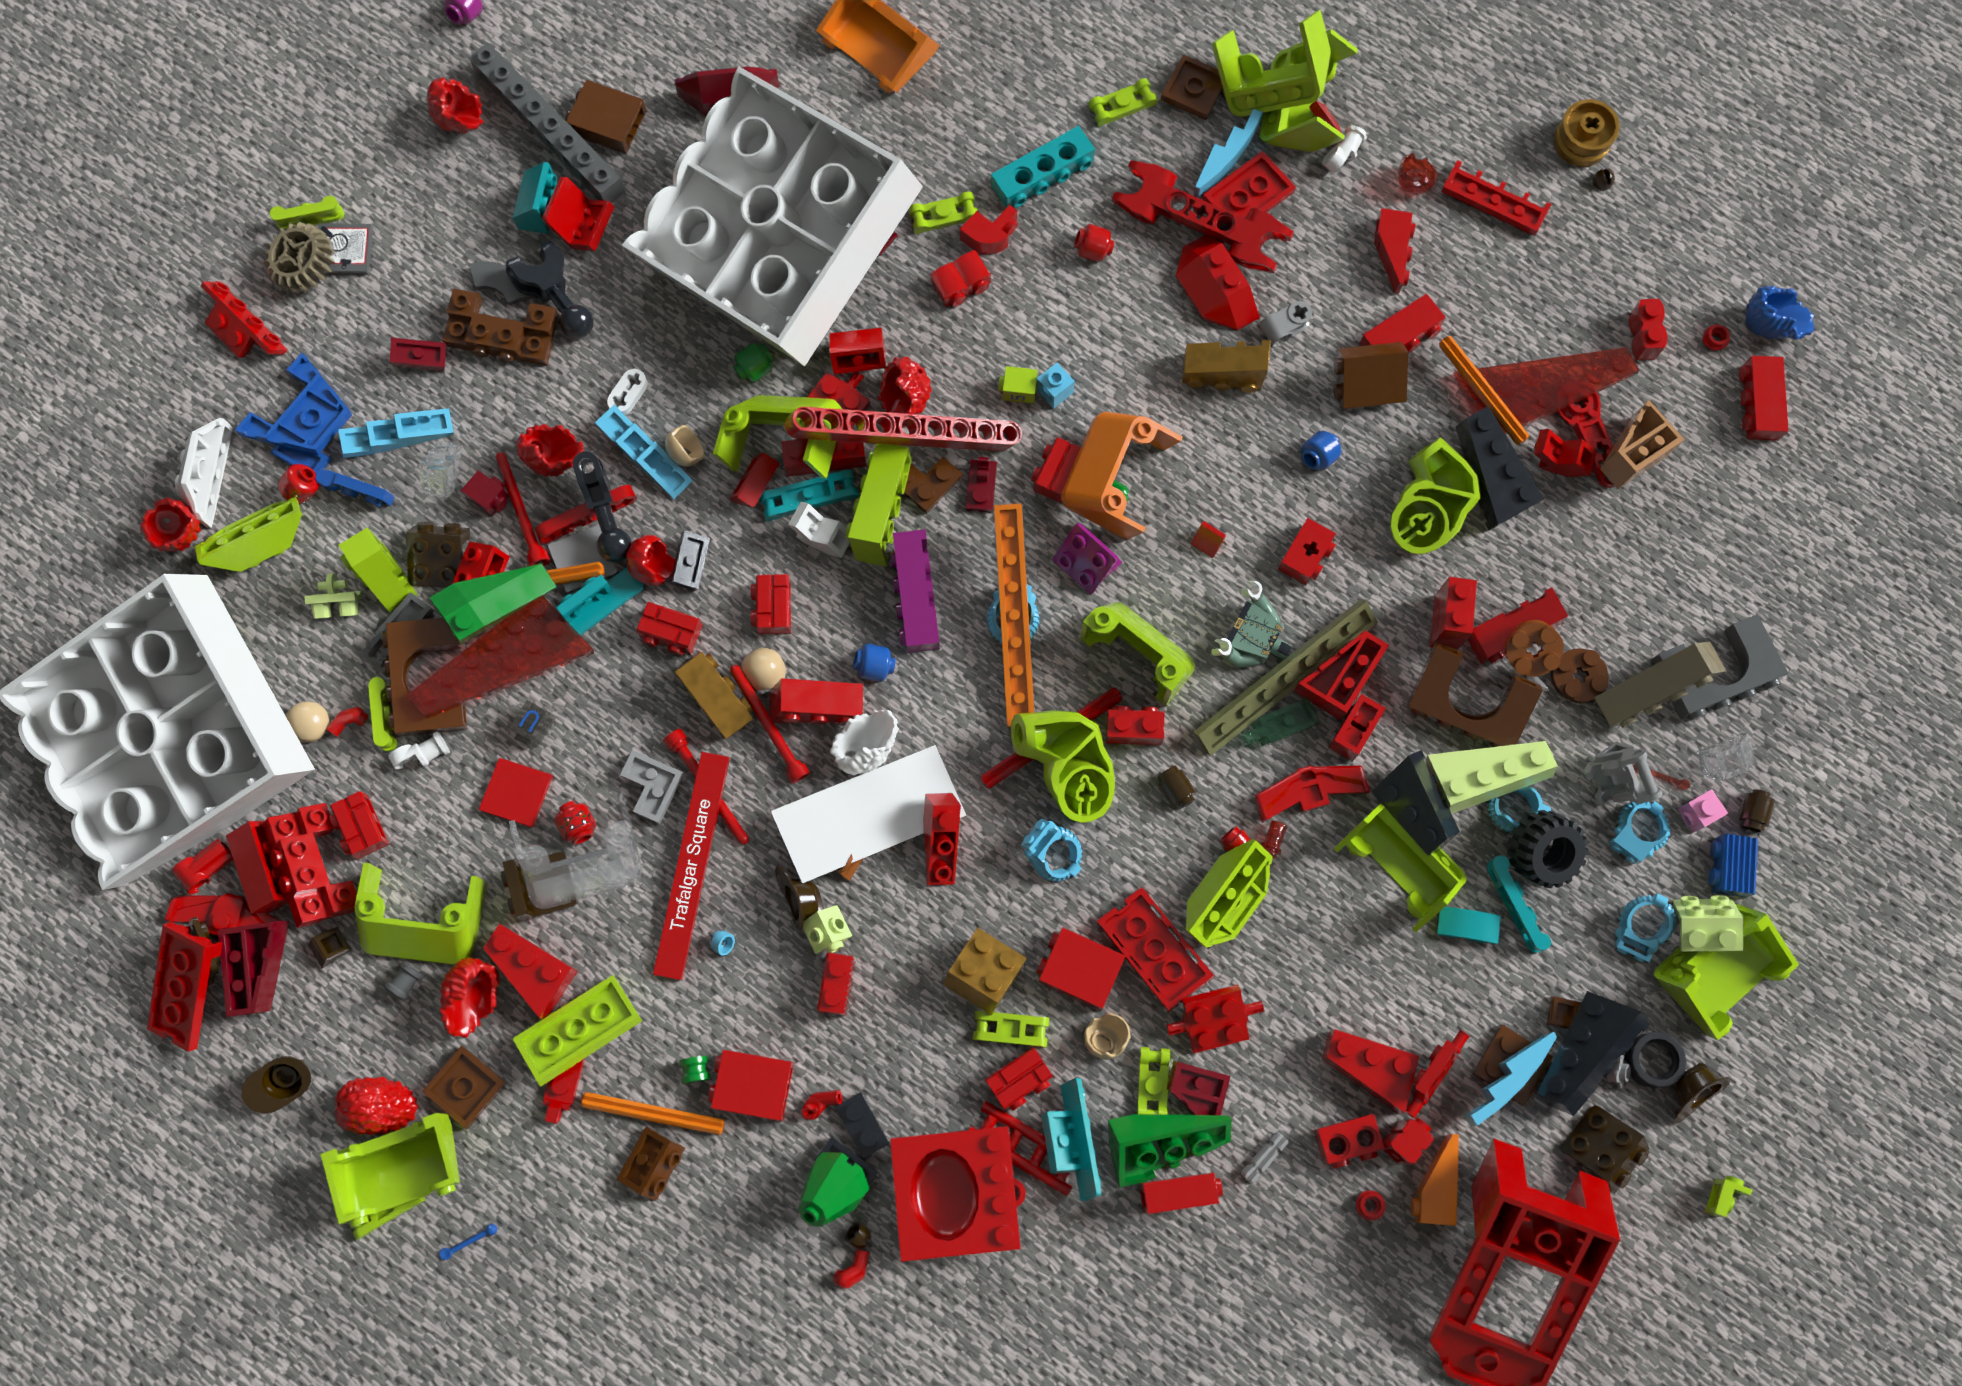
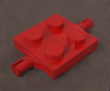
(842, 392)
(1215, 1018)
(1428, 1080)

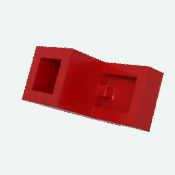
(986, 236)
(1562, 457)

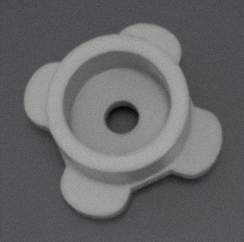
(1620, 1072)

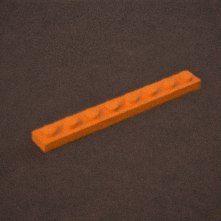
(1014, 610)

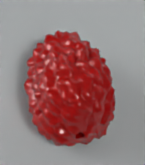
(453, 106)
(904, 387)
(548, 449)
(173, 535)
(468, 996)
(374, 1106)

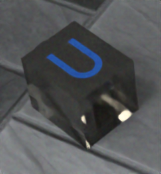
(531, 724)

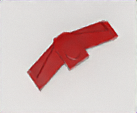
(1310, 789)
(215, 910)

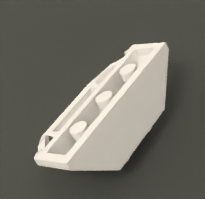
(203, 469)

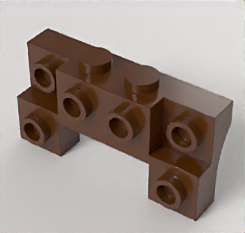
(499, 336)

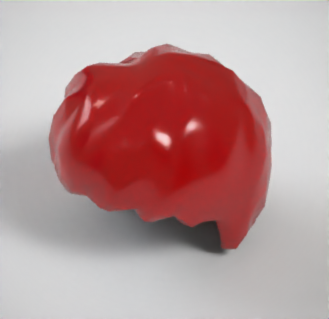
(649, 560)

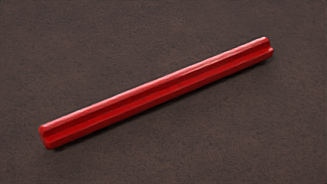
(1016, 761)

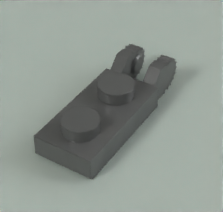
(409, 609)

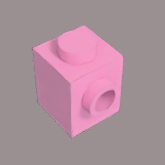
(1702, 811)

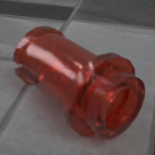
(1274, 838)

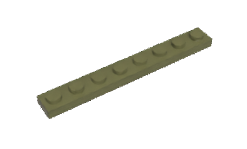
(1284, 677)

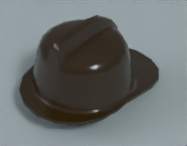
(801, 897)
(276, 1084)
(1696, 1088)

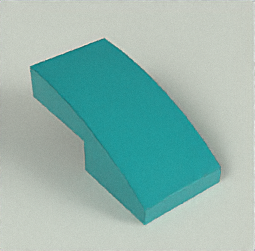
(1469, 925)

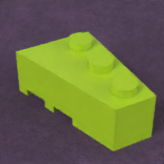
(376, 568)

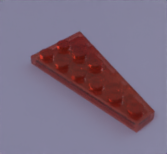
(1550, 384)
(504, 656)

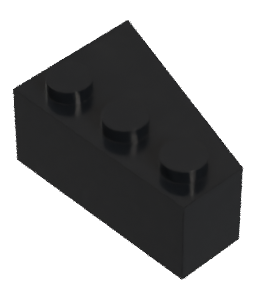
(1416, 804)

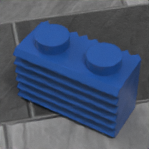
(1734, 865)

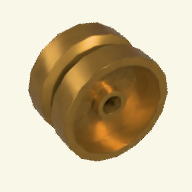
(1586, 133)

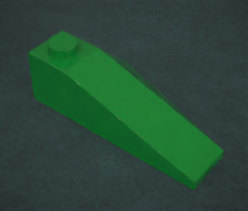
(484, 601)
(1154, 1141)

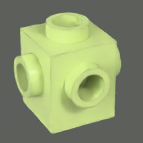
(826, 930)

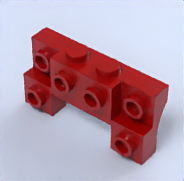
(302, 868)

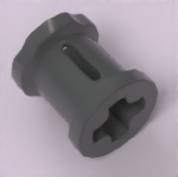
(404, 981)

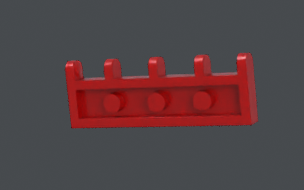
(1495, 200)

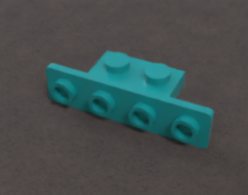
(598, 600)
(1070, 1140)

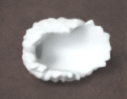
(865, 742)

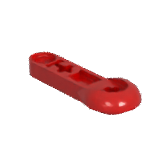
(1590, 428)

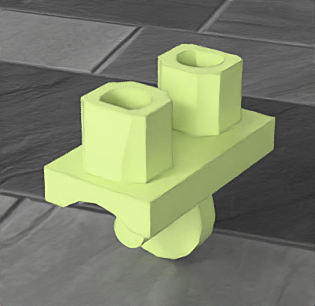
(321, 602)

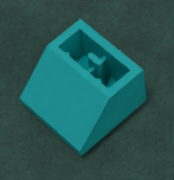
(533, 198)

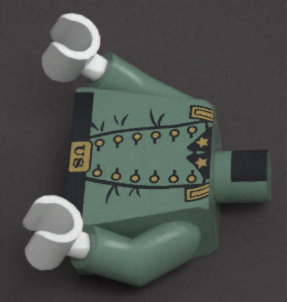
(1254, 632)

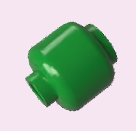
(753, 362)

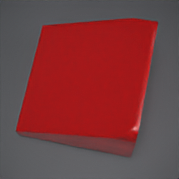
(1208, 539)

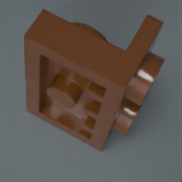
(651, 1164)

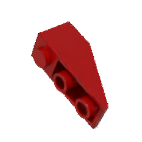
(1392, 244)
(941, 837)

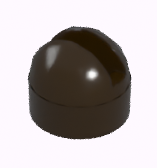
(1600, 179)
(859, 1239)

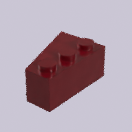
(251, 965)

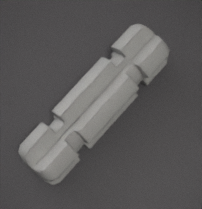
(1264, 1157)

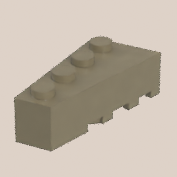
(1660, 683)

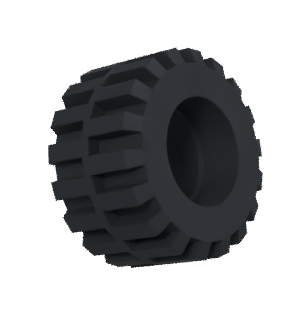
(1564, 856)

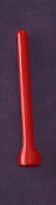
(535, 552)
(678, 743)
(795, 769)

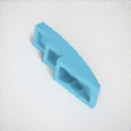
(1224, 158)
(395, 433)
(643, 452)
(1517, 1072)

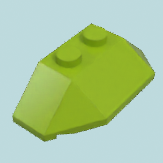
(252, 538)
(1229, 894)

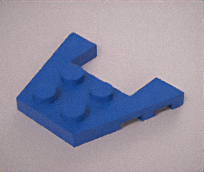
(310, 418)

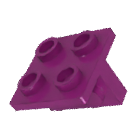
(1086, 558)

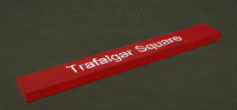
(691, 866)

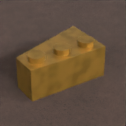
(1226, 366)

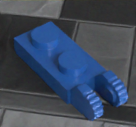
(353, 487)

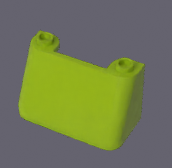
(1116, 620)
(1714, 981)
(392, 1169)

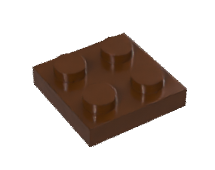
(1193, 87)
(1501, 1047)
(464, 1087)

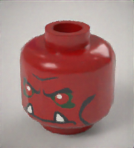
(298, 482)
(575, 822)

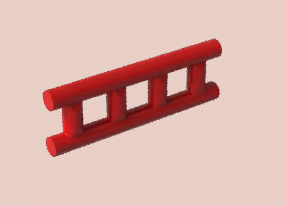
(1019, 1130)

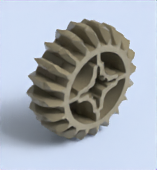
(299, 257)

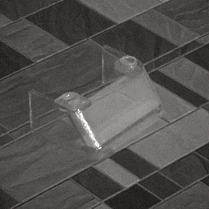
(584, 874)

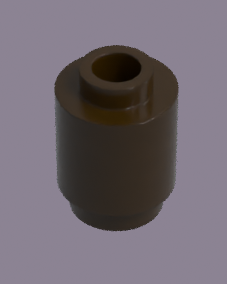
(1177, 787)
(1757, 810)

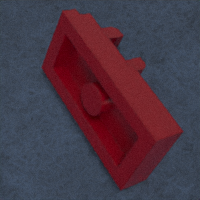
(418, 354)
(981, 485)

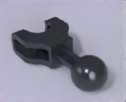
(549, 284)
(596, 490)

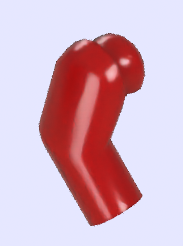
(346, 717)
(818, 1102)
(854, 1273)

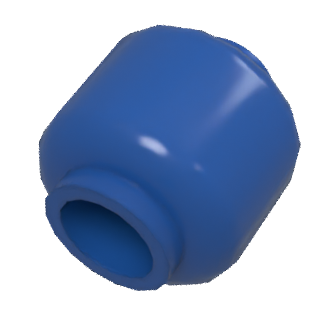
(1321, 450)
(873, 662)

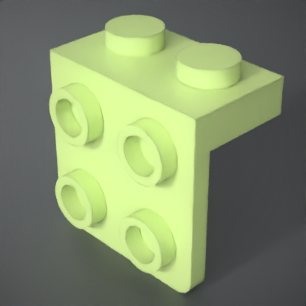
(1709, 924)

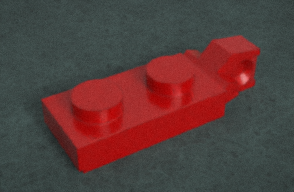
(561, 1092)

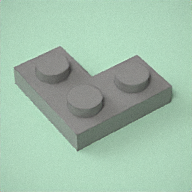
(658, 782)

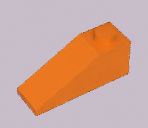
(1438, 1189)

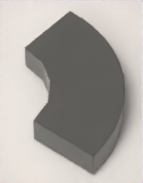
(494, 277)

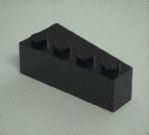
(1502, 478)
(1589, 1050)

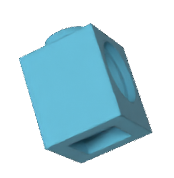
(1055, 385)

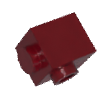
(486, 493)

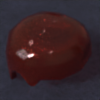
(1413, 167)

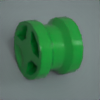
(695, 1069)

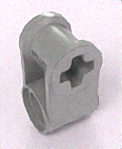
(1283, 324)

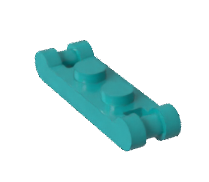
(815, 491)
(1522, 915)

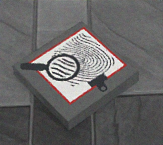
(351, 246)

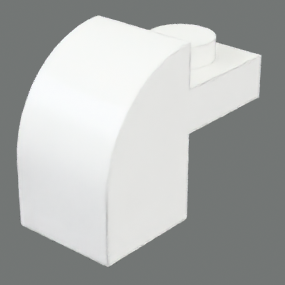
(818, 531)

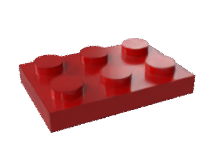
(1252, 185)

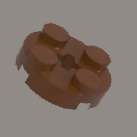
(1588, 662)

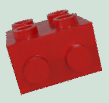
(576, 217)

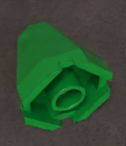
(831, 1189)

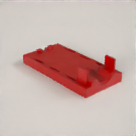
(1155, 949)
(181, 985)

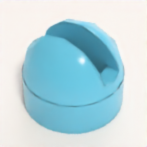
(717, 939)

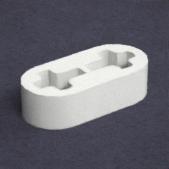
(623, 388)

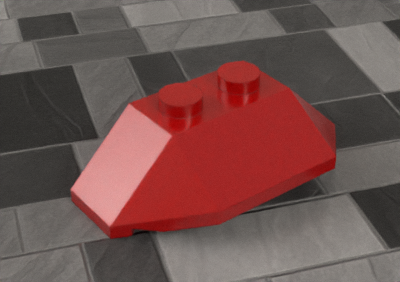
(1216, 284)

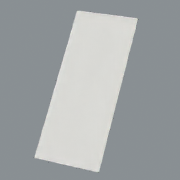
(862, 814)

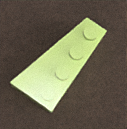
(1487, 773)

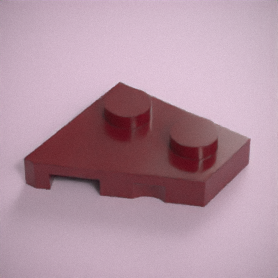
(1198, 1088)

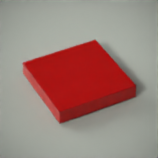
(515, 792)

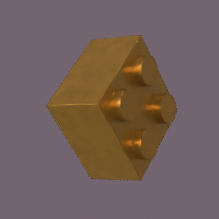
(984, 971)

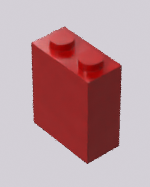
(1453, 612)
(1080, 968)
(751, 1085)
(1180, 1193)

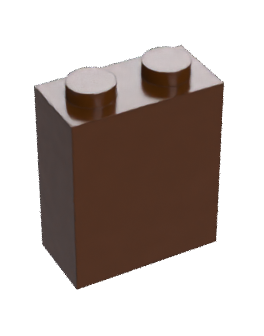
(606, 116)
(1371, 375)

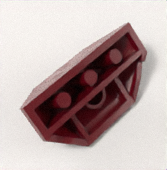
(708, 87)

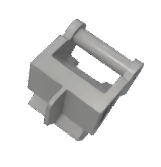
(1617, 777)

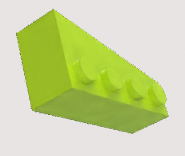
(879, 503)

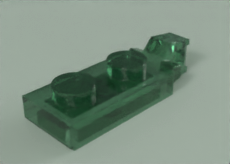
(1281, 724)

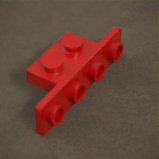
(236, 324)

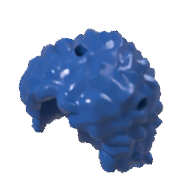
(1776, 314)

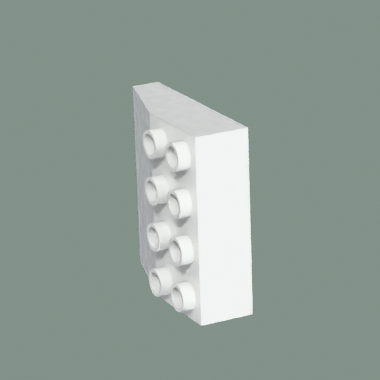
(775, 215)
(155, 728)

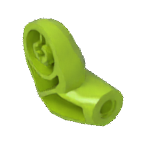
(1436, 502)
(1073, 758)

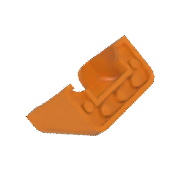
(877, 40)

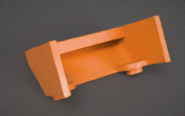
(1091, 479)

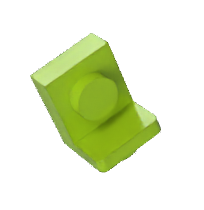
(1721, 1195)

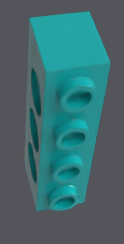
(1048, 156)

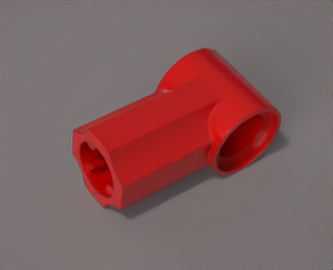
(197, 870)

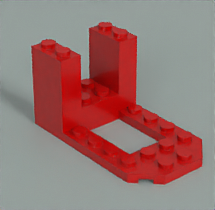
(1553, 1234)

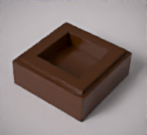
(1562, 1012)

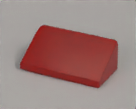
(754, 480)

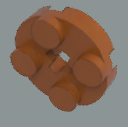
(1545, 660)

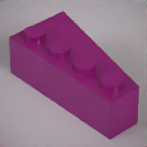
(915, 591)

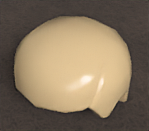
(678, 440)
(763, 668)
(308, 721)
(1112, 1027)

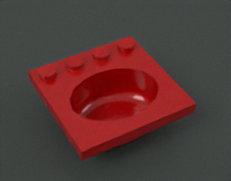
(955, 1194)

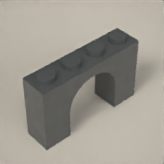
(1758, 667)

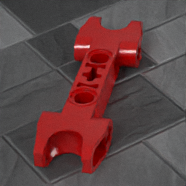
(1244, 236)

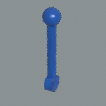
(446, 1253)

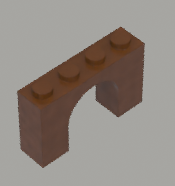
(405, 643)
(1500, 726)

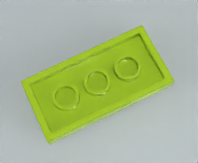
(577, 1030)

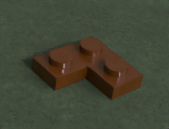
(932, 487)

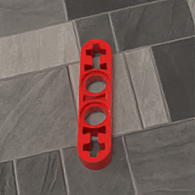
(581, 515)

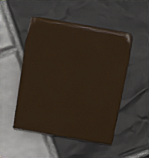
(329, 946)

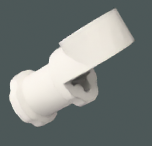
(1345, 149)
(424, 752)

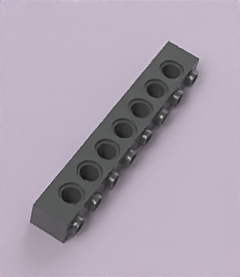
(547, 124)

